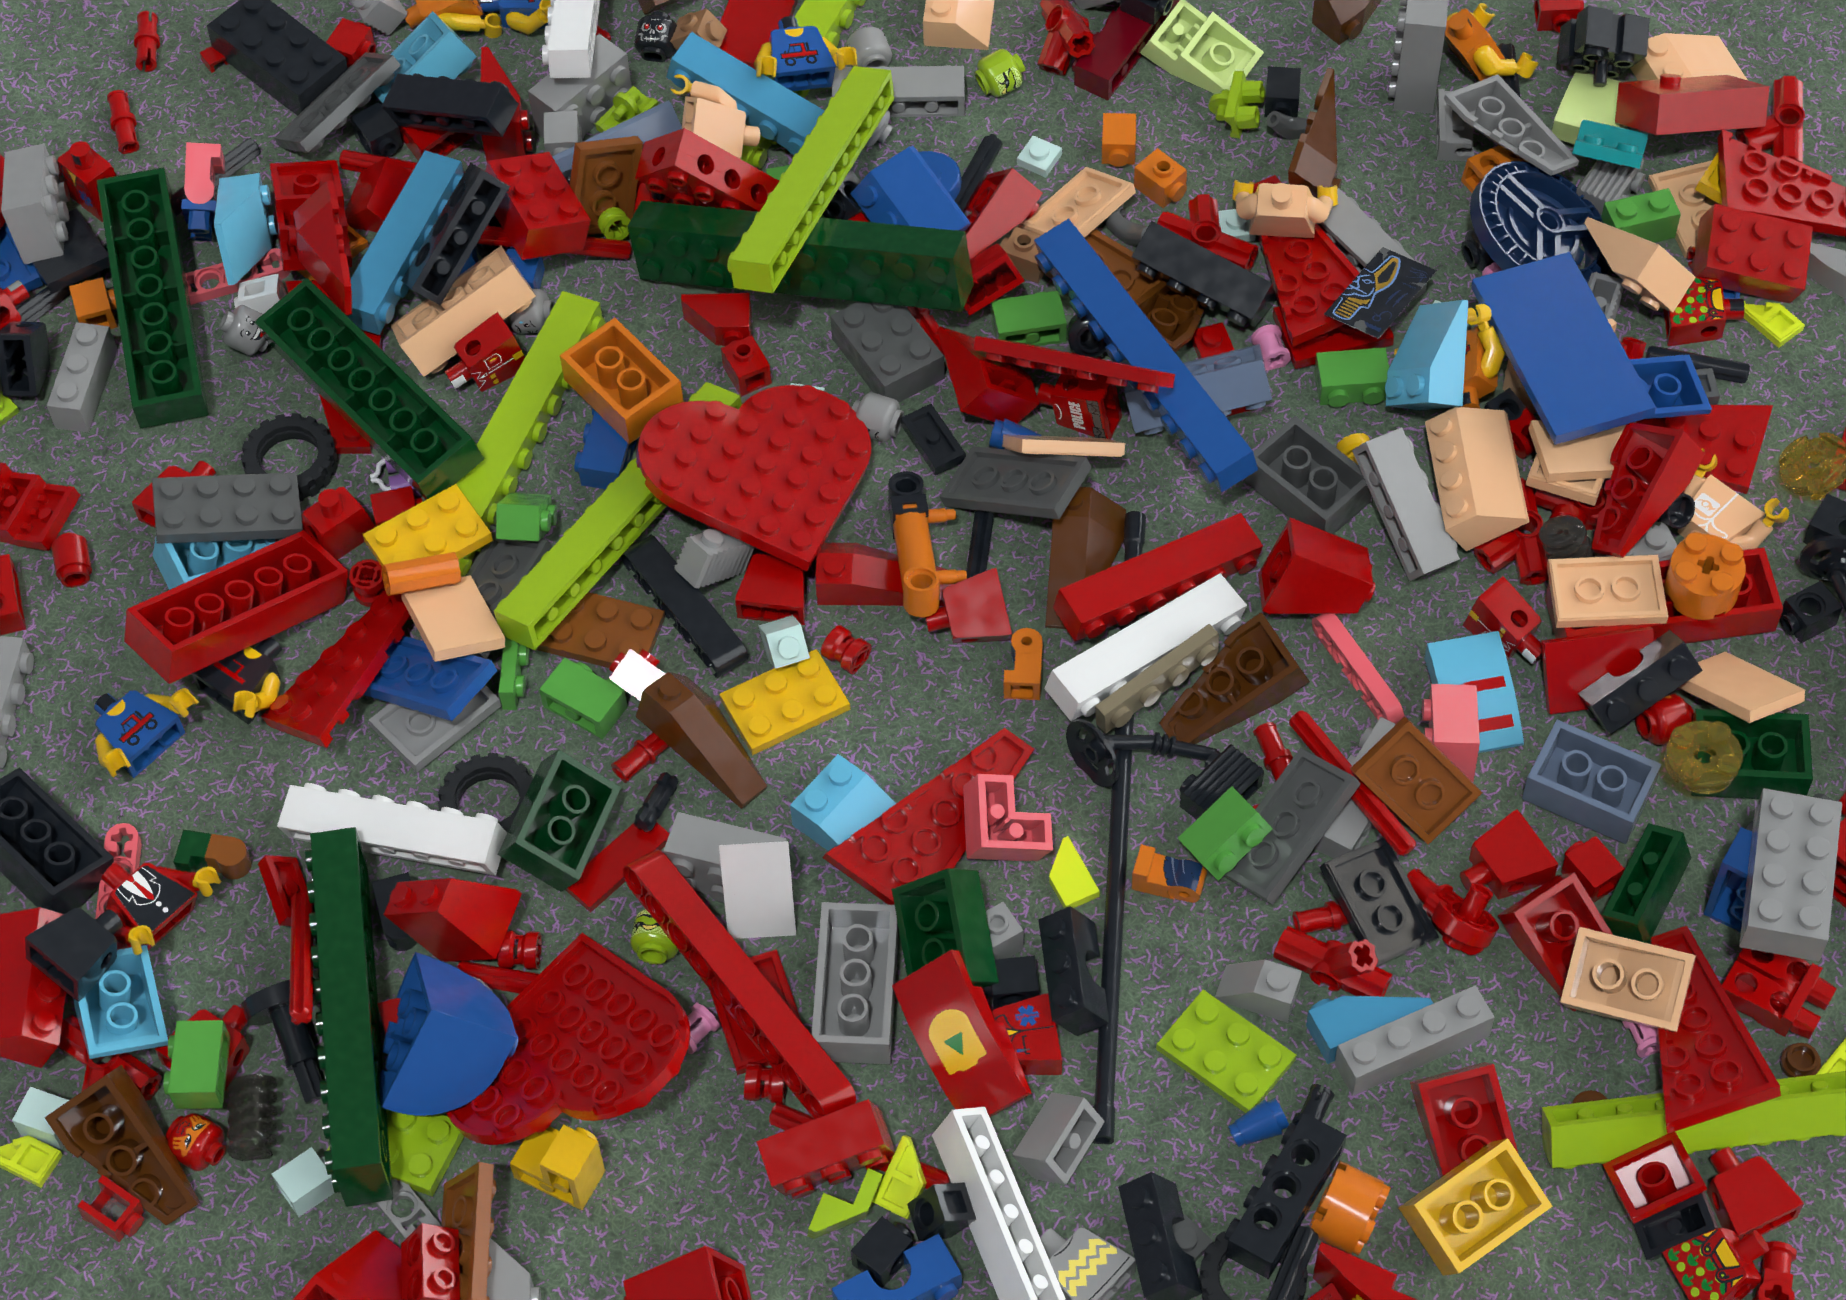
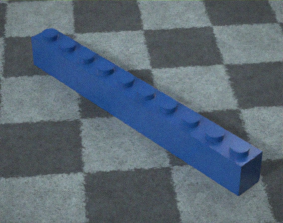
(1136, 342)

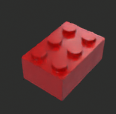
(539, 207)
(1753, 253)
(826, 1149)

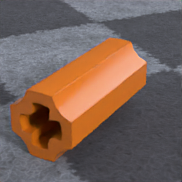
(421, 573)

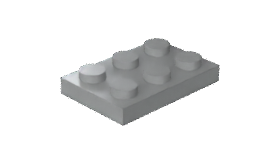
(423, 737)

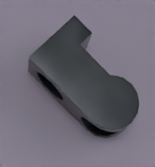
(395, 936)

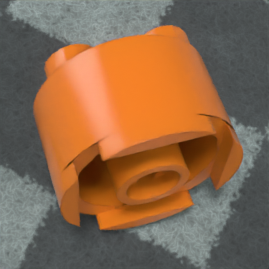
(1705, 576)
(1349, 1208)

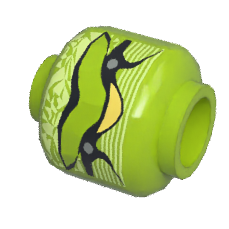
(999, 73)
(650, 941)

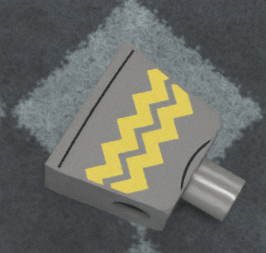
(1087, 1265)

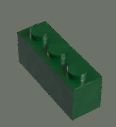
(1647, 883)

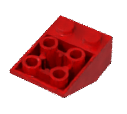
(983, 385)
(362, 1273)

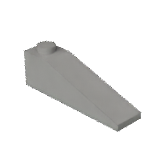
(1507, 120)

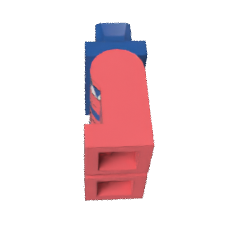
(200, 206)

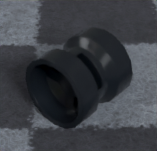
(1679, 512)

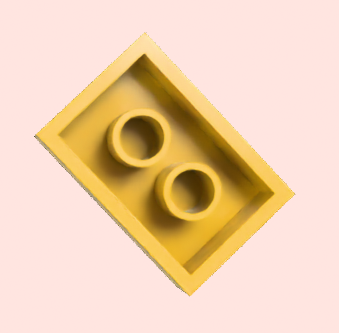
(1475, 1207)

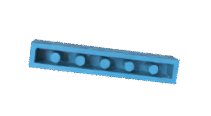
(767, 104)
(378, 277)

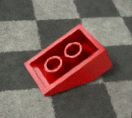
(516, 139)
(1548, 923)
(1461, 1113)

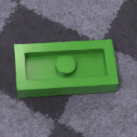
(512, 683)

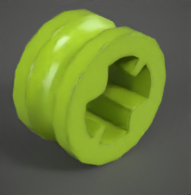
(608, 218)

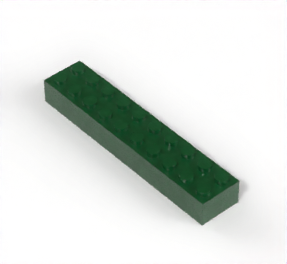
(836, 262)
(348, 1018)

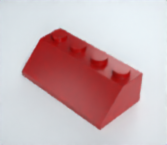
(28, 998)

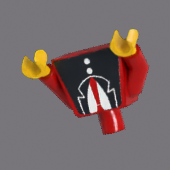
(153, 900)

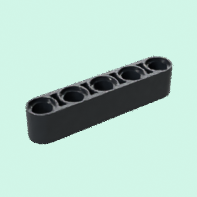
(686, 605)

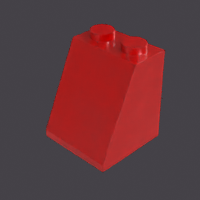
(1315, 573)
(454, 916)
(693, 1276)

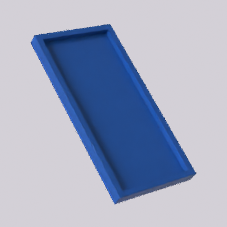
(1563, 348)

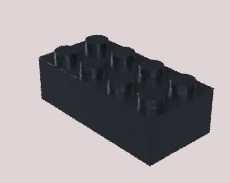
(276, 52)

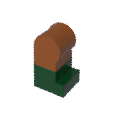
(221, 852)

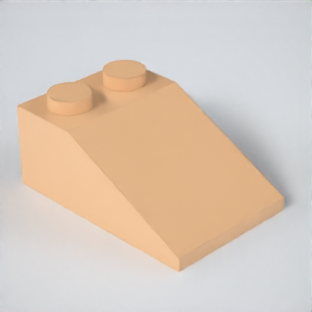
(1687, 57)
(1642, 265)
(1627, 980)

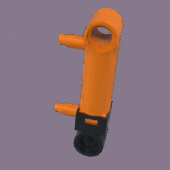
(913, 543)

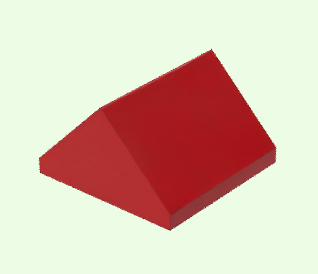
(375, 194)
(1654, 1177)

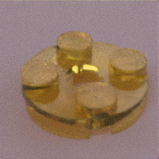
(1819, 480)
(1707, 737)

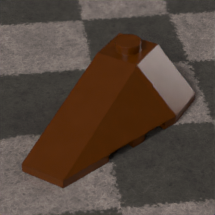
(1342, 17)
(1316, 150)
(1171, 313)
(1082, 543)
(1240, 682)
(701, 735)
(123, 1141)

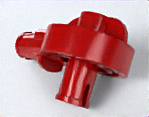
(1459, 920)

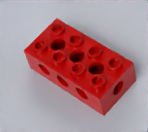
(701, 173)

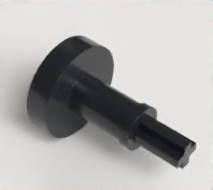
(300, 1055)

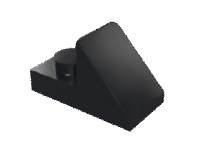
(1675, 1225)

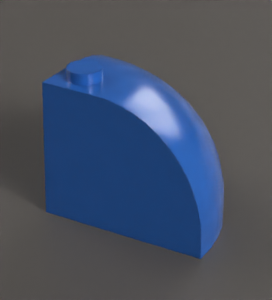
(445, 1040)

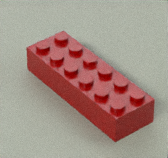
(235, 606)
(1754, 612)

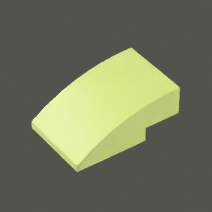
(1200, 48)
(1585, 102)

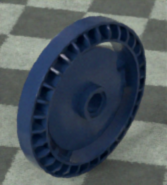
(1533, 218)

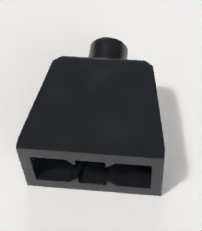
(23, 351)
(75, 949)

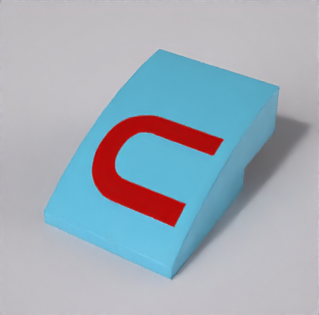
(1482, 663)

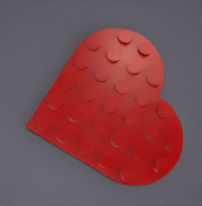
(760, 471)
(588, 1046)

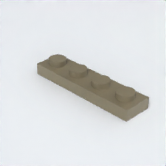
(1149, 684)

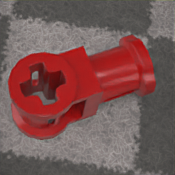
(1775, 1273)

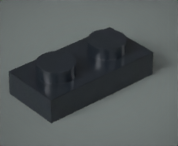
(933, 439)

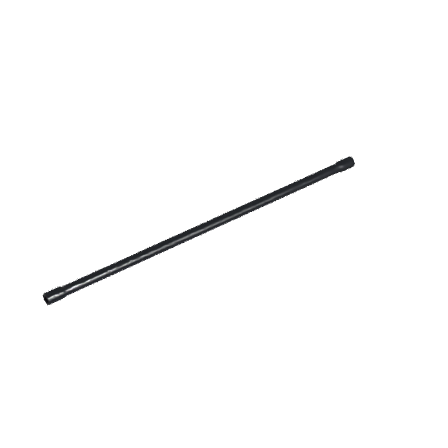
(1115, 891)

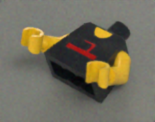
(244, 680)

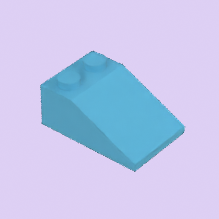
(432, 52)
(243, 223)
(1430, 359)
(192, 559)
(838, 804)
(122, 1008)

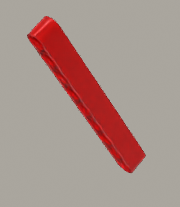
(739, 985)

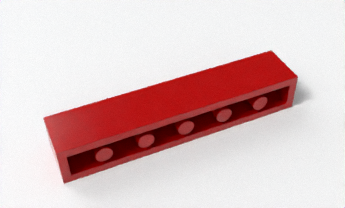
(1156, 577)

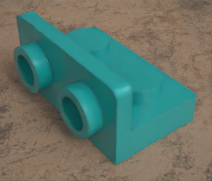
(1610, 144)

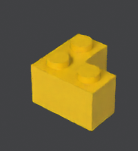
(560, 1164)

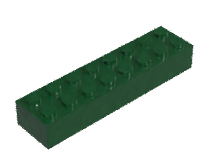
(152, 298)
(369, 390)

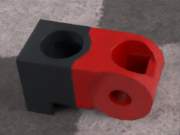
(1519, 421)

